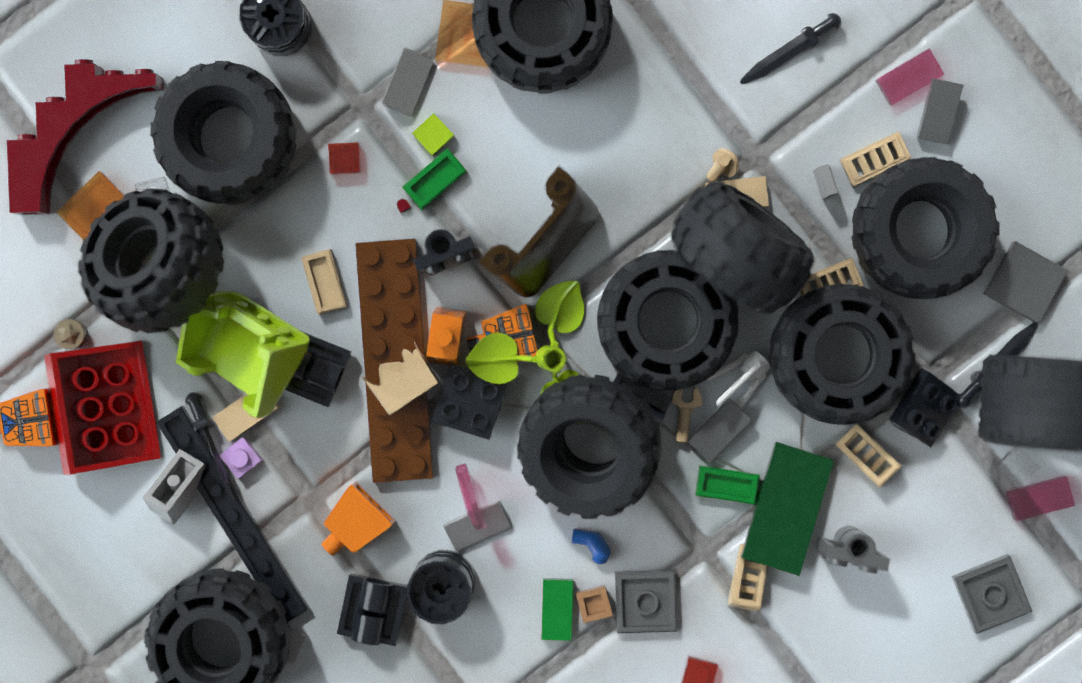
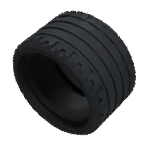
(1031, 402)

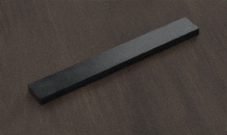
(234, 515)

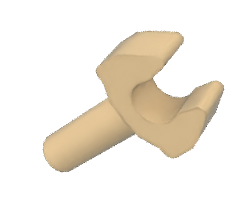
(685, 412)

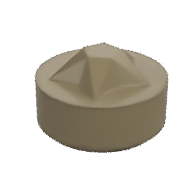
(70, 334)

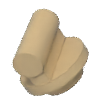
(724, 163)

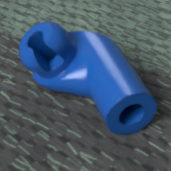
(595, 543)

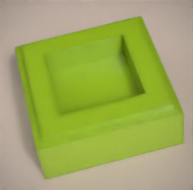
(433, 134)

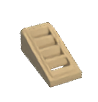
(898, 146)
(849, 263)
(860, 463)
(736, 587)

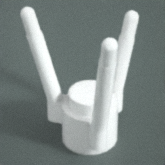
(753, 368)

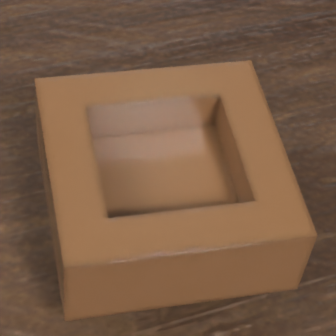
(594, 604)

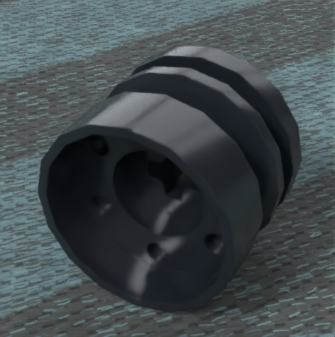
(285, 34)
(429, 598)

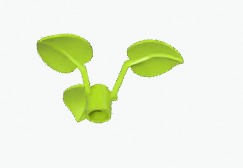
(496, 356)

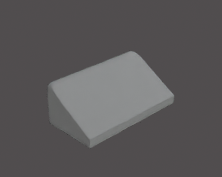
(407, 82)
(463, 534)

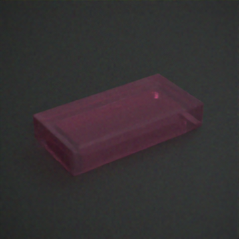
(909, 77)
(470, 497)
(1040, 498)

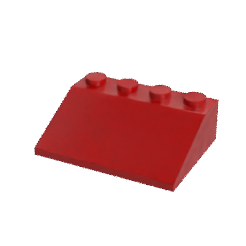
(102, 407)

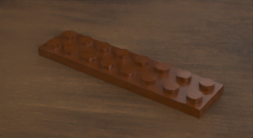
(388, 324)

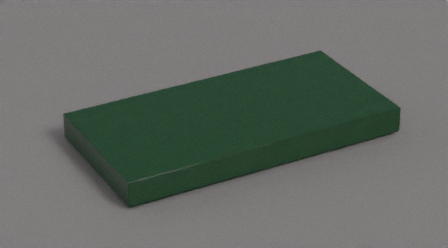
(787, 508)

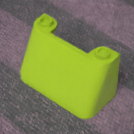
(244, 347)

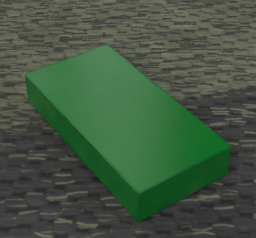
(434, 179)
(727, 484)
(557, 609)

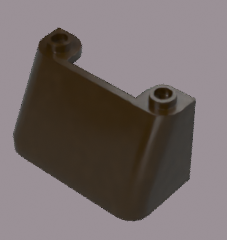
(552, 242)

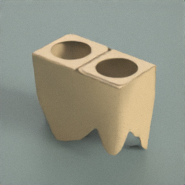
(403, 381)

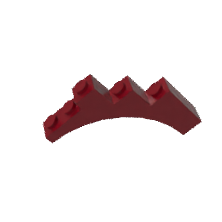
(87, 92)

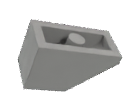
(175, 487)

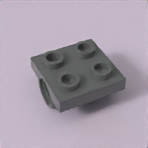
(863, 555)

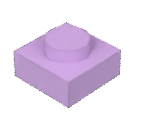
(241, 457)

